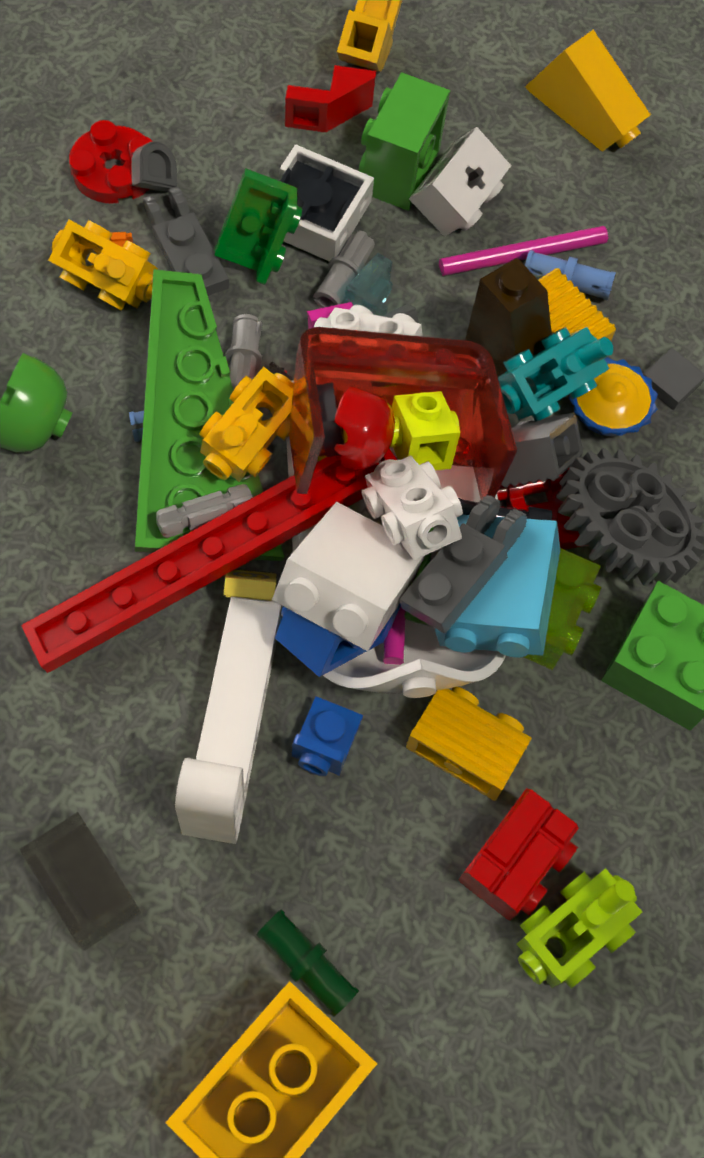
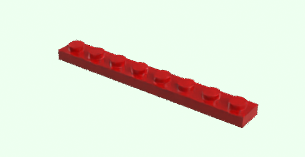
(191, 562)

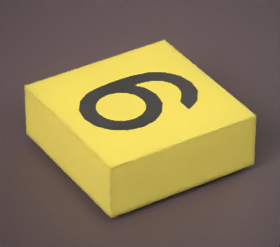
(250, 585)

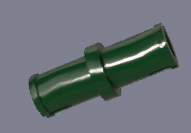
(307, 963)

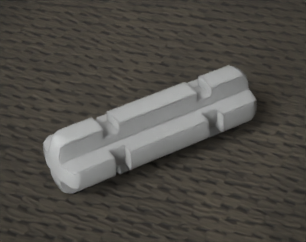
(200, 510)

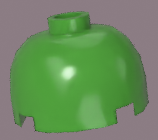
(32, 406)

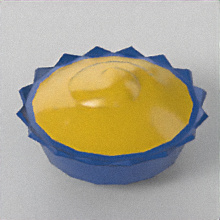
(619, 402)

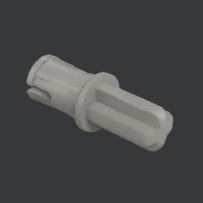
(344, 269)
(243, 353)

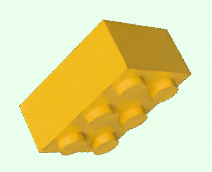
(274, 1085)

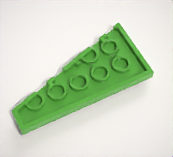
(183, 390)

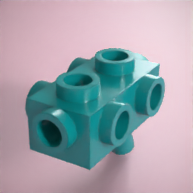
(560, 369)

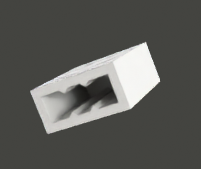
(347, 576)

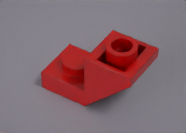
(323, 109)

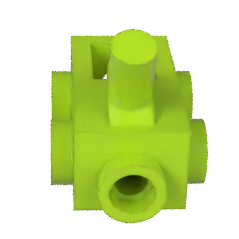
(592, 917)

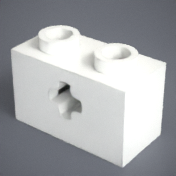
(461, 183)

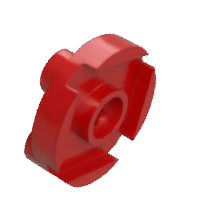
(89, 159)

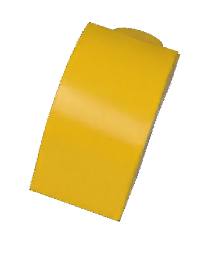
(369, 33)

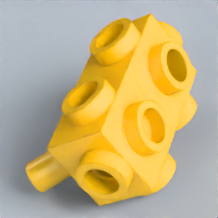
(117, 270)
(240, 437)

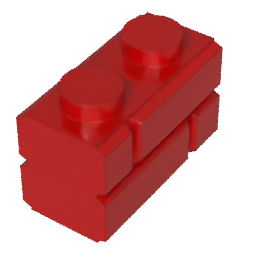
(520, 855)

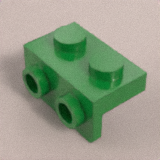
(258, 224)

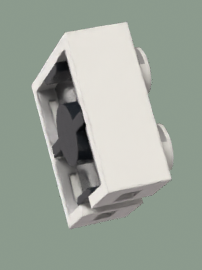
(330, 199)

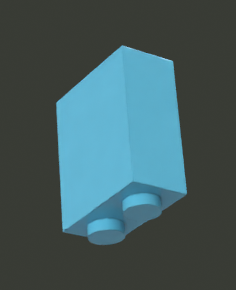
(516, 601)

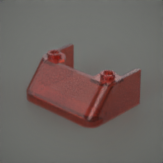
(402, 366)

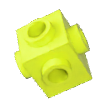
(425, 429)

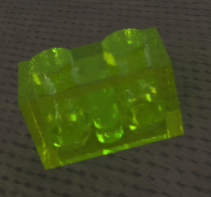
(572, 594)

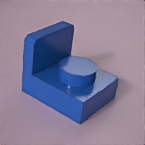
(326, 737)

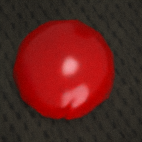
(368, 425)

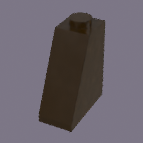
(509, 314)

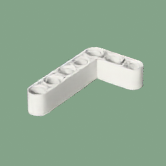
(216, 783)

